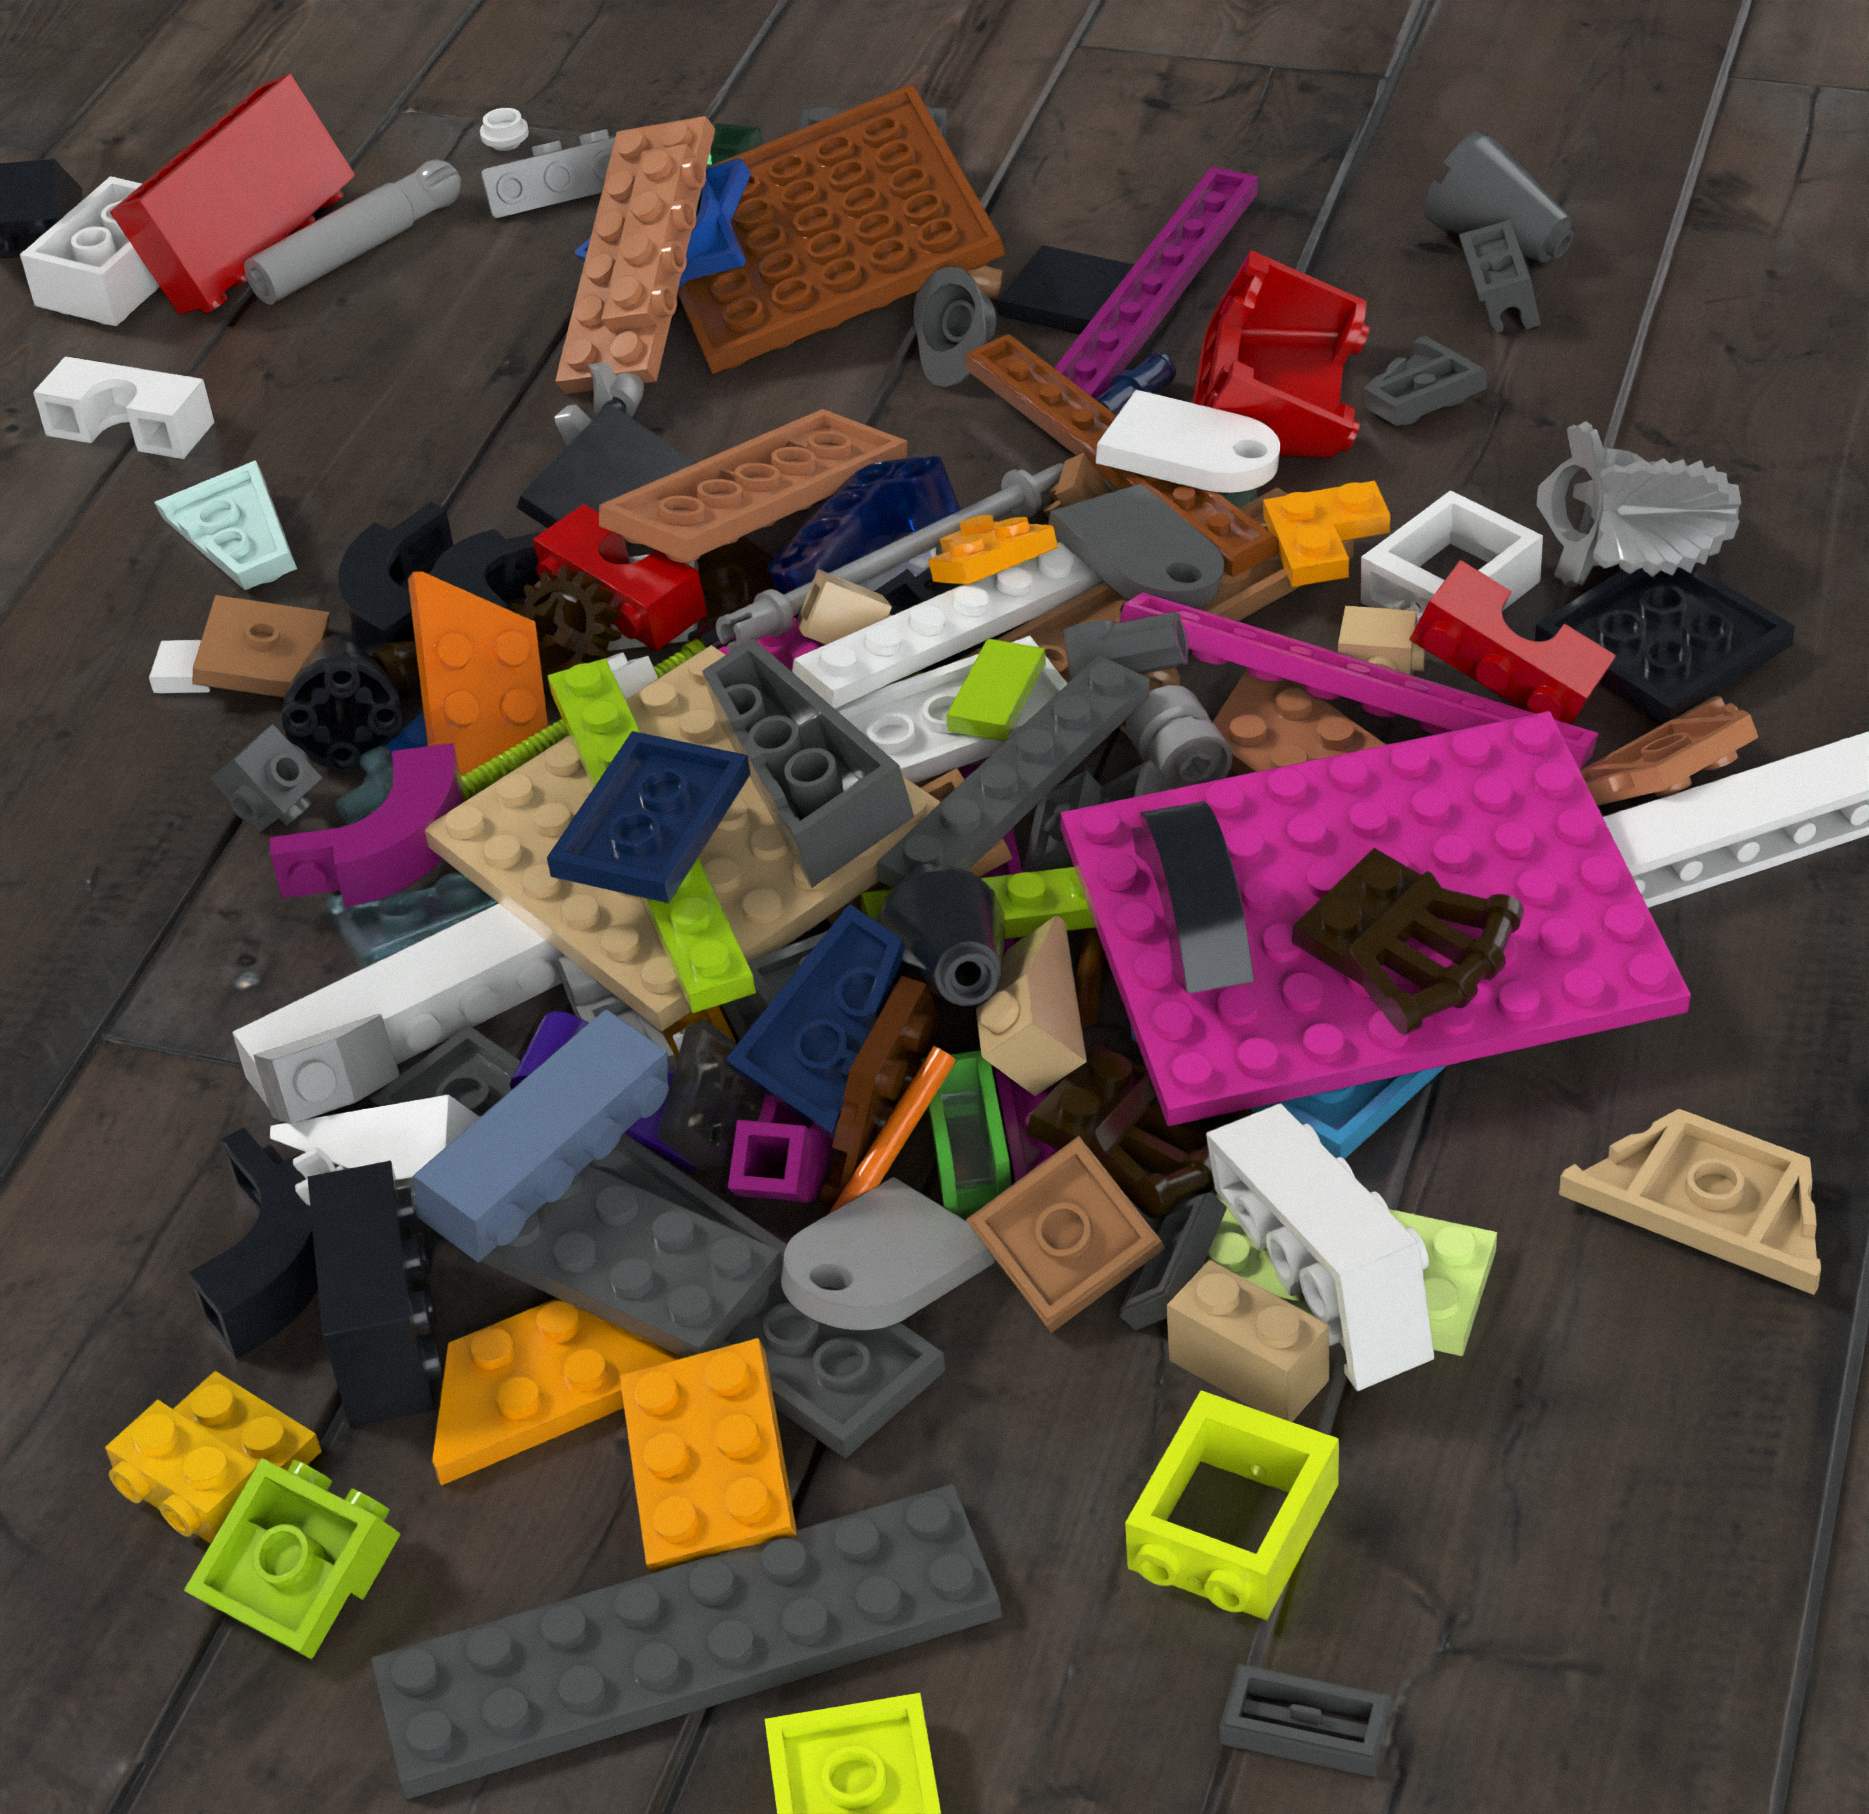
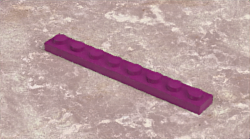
(1157, 280)

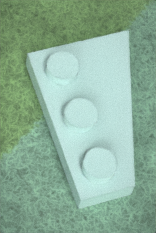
(233, 525)

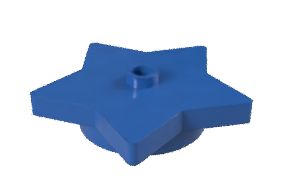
(712, 241)

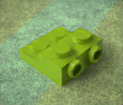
(293, 1555)

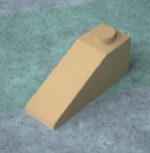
(1033, 1016)

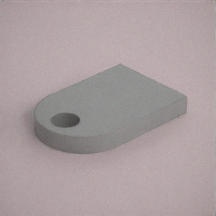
(884, 1255)

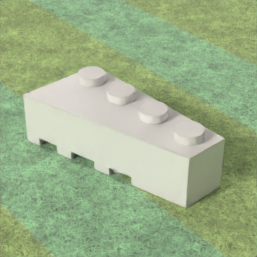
(1327, 1241)

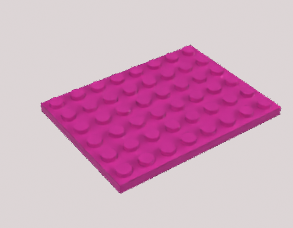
(1470, 805)

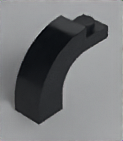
(490, 566)
(377, 574)
(1197, 896)
(272, 1271)

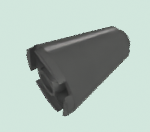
(1493, 187)

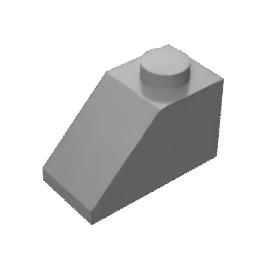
(327, 1069)

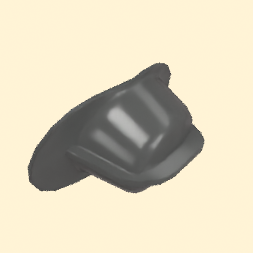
(950, 322)

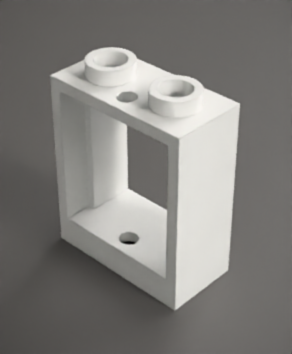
(1392, 568)

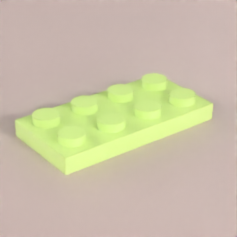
(1453, 1281)

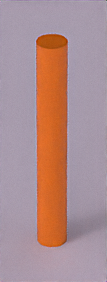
(898, 1126)

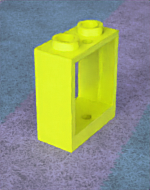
(1255, 1448)

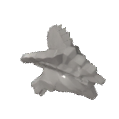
(1643, 510)

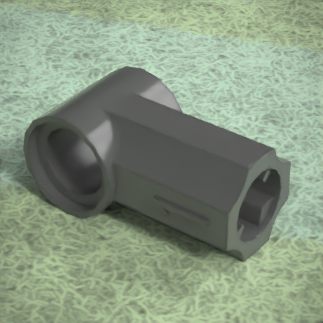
(1137, 644)

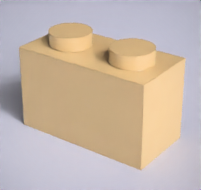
(1248, 1342)

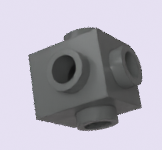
(268, 780)

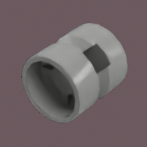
(1179, 738)

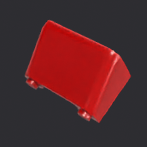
(1281, 355)

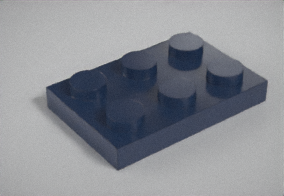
(649, 816)

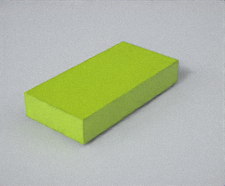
(996, 690)

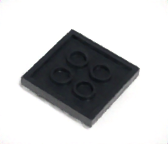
(1672, 636)

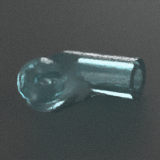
(375, 788)

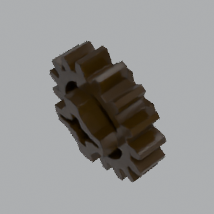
(570, 620)

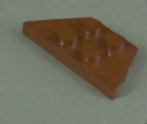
(881, 1076)

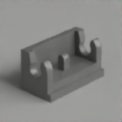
(1500, 273)

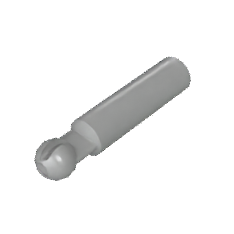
(351, 231)

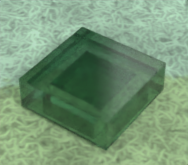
(733, 140)

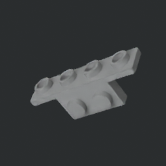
(549, 176)

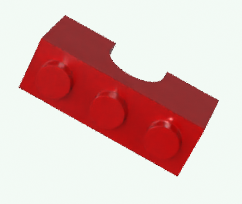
(654, 594)
(1469, 633)

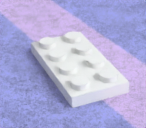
(911, 718)

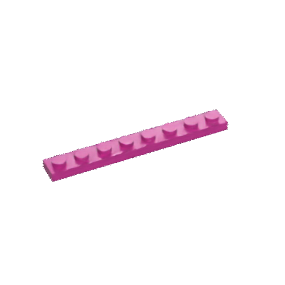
(1333, 674)

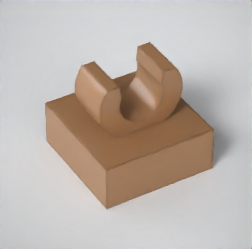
(1076, 484)

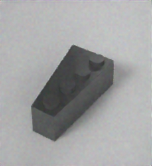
(810, 765)

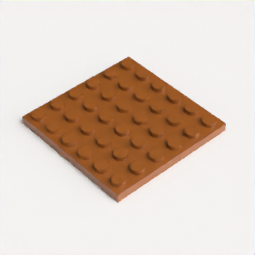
(838, 228)

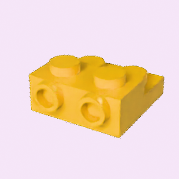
(203, 1453)

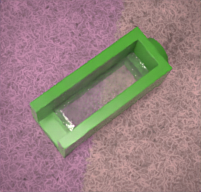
(969, 1136)

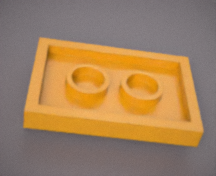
(706, 1455)

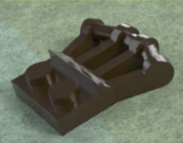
(1383, 906)
(1108, 1108)

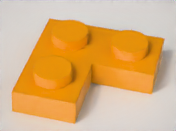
(1316, 523)
(988, 548)

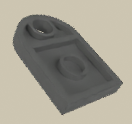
(1141, 546)

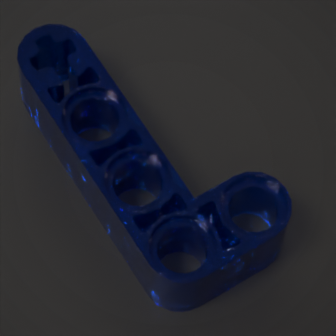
(866, 516)

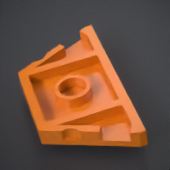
(475, 671)

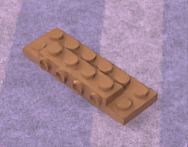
(636, 252)
(748, 485)

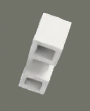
(88, 396)

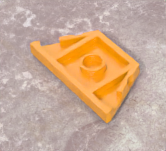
(531, 1383)

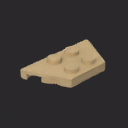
(1710, 1193)

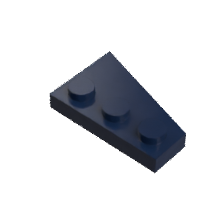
(821, 1020)

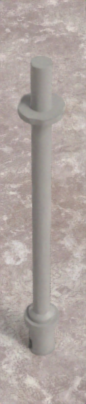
(774, 612)

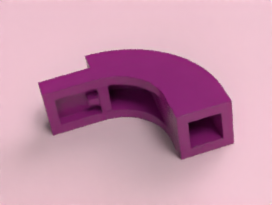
(382, 849)
(779, 1156)

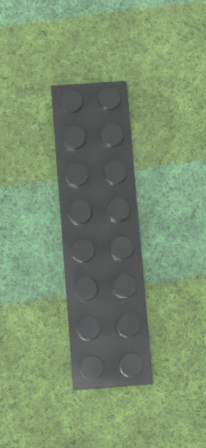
(682, 1640)

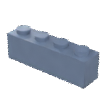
(541, 1136)

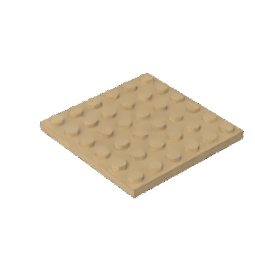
(512, 826)

